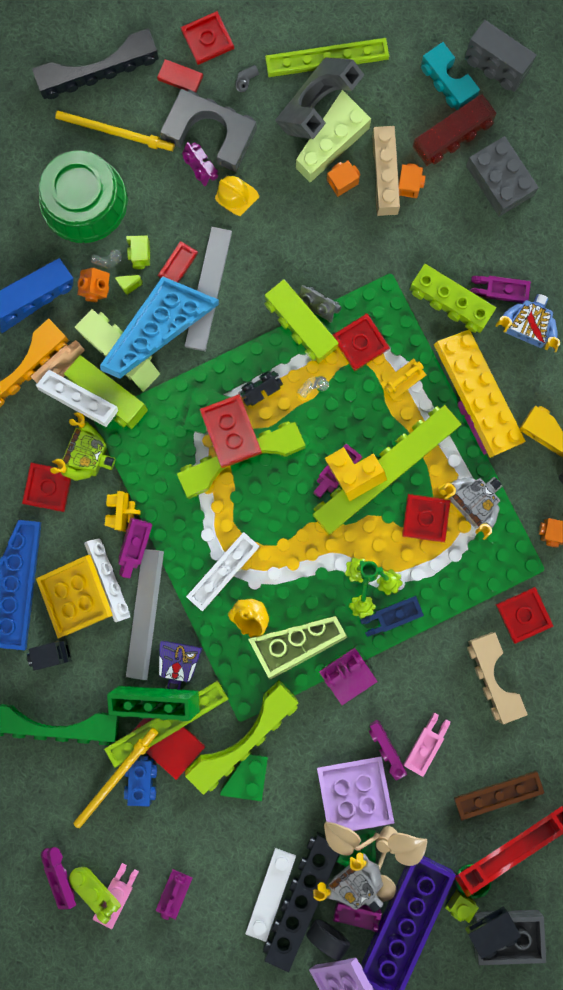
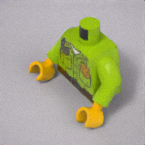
(84, 453)

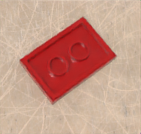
(230, 431)
(174, 751)

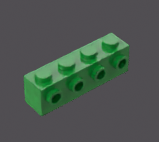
(153, 703)

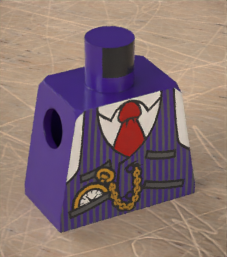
(177, 662)

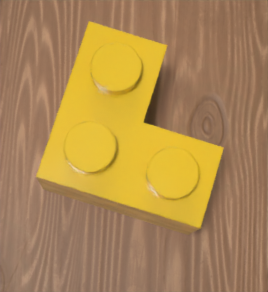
(358, 477)

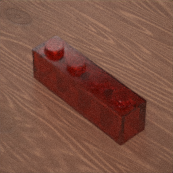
(454, 130)

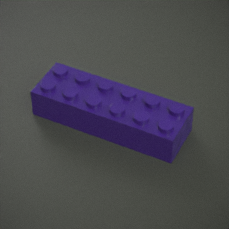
(406, 924)

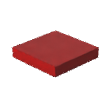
(207, 38)
(361, 342)
(45, 488)
(426, 518)
(524, 615)

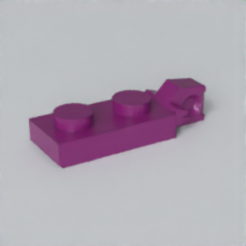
(326, 478)
(133, 546)
(388, 752)

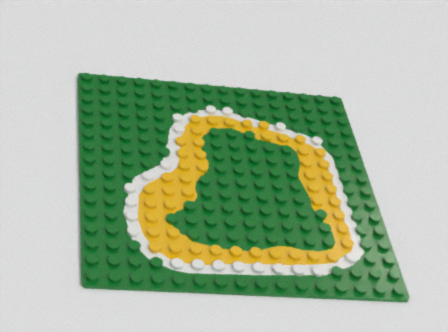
(272, 499)

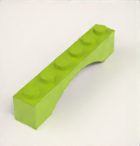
(200, 477)
(212, 767)

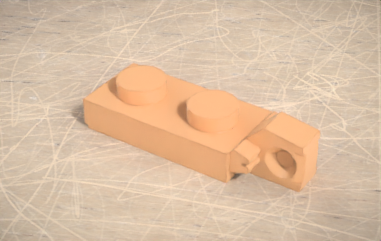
(60, 361)

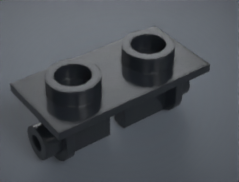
(267, 382)

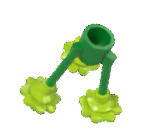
(367, 572)

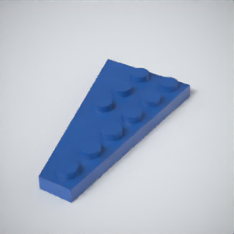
(17, 584)

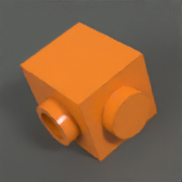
(343, 177)
(411, 180)
(551, 532)

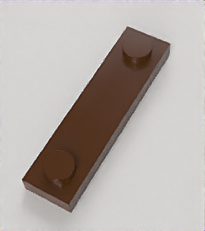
(498, 795)

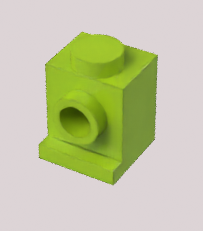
(139, 251)
(461, 907)

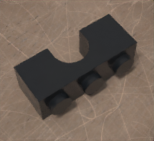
(49, 655)

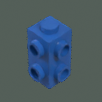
(140, 782)

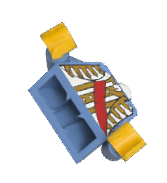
(531, 323)

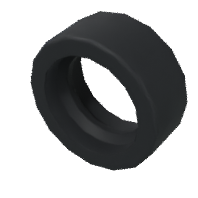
(328, 939)

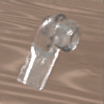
(107, 262)
(313, 383)

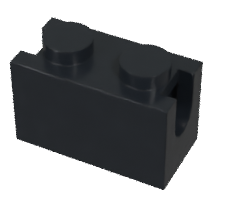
(493, 933)

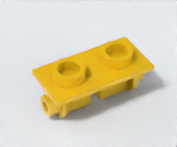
(403, 379)

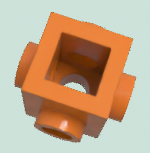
(93, 284)

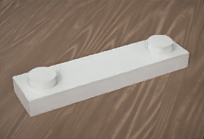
(77, 398)
(223, 571)
(270, 894)

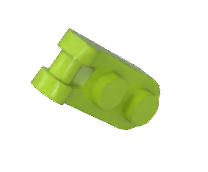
(94, 893)

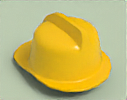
(235, 195)

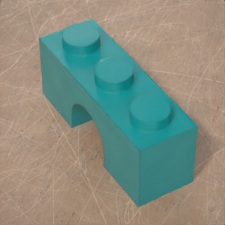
(457, 91)

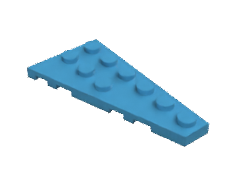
(159, 320)

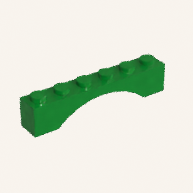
(98, 727)

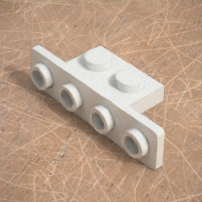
(108, 581)

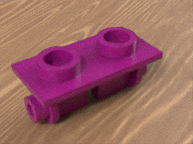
(194, 157)
(173, 894)

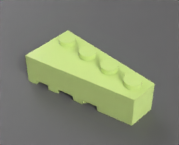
(343, 126)
(103, 337)
(295, 645)

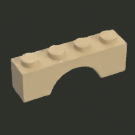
(386, 170)
(506, 705)

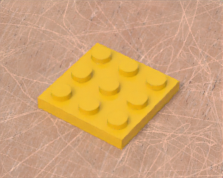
(74, 596)

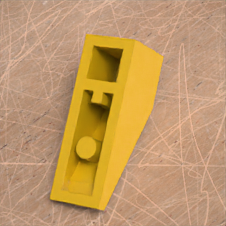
(543, 429)

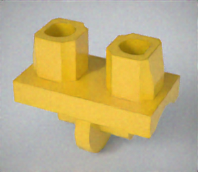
(121, 502)

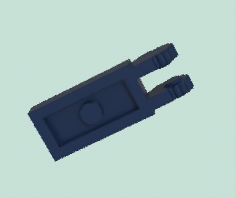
(394, 615)

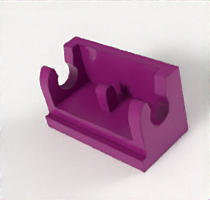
(362, 917)

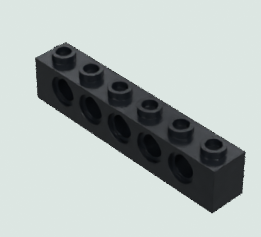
(284, 956)

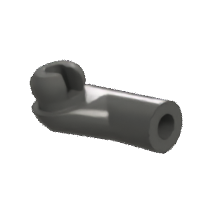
(244, 77)

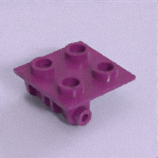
(348, 676)

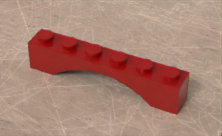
(511, 853)

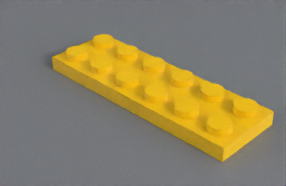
(479, 393)

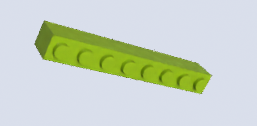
(394, 463)

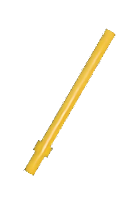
(152, 141)
(139, 749)

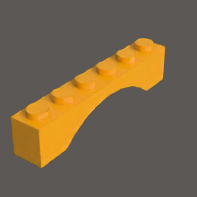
(44, 344)

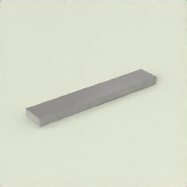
(210, 285)
(144, 614)

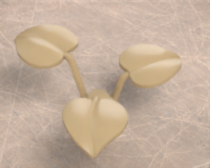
(407, 849)

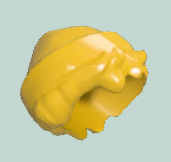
(250, 617)

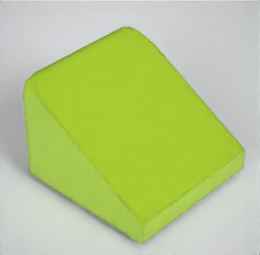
(129, 283)

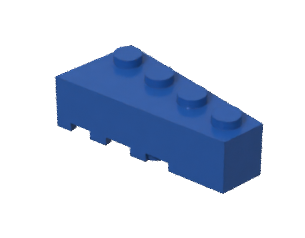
(32, 293)

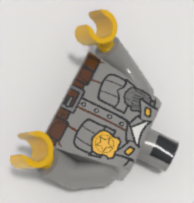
(475, 501)
(354, 885)

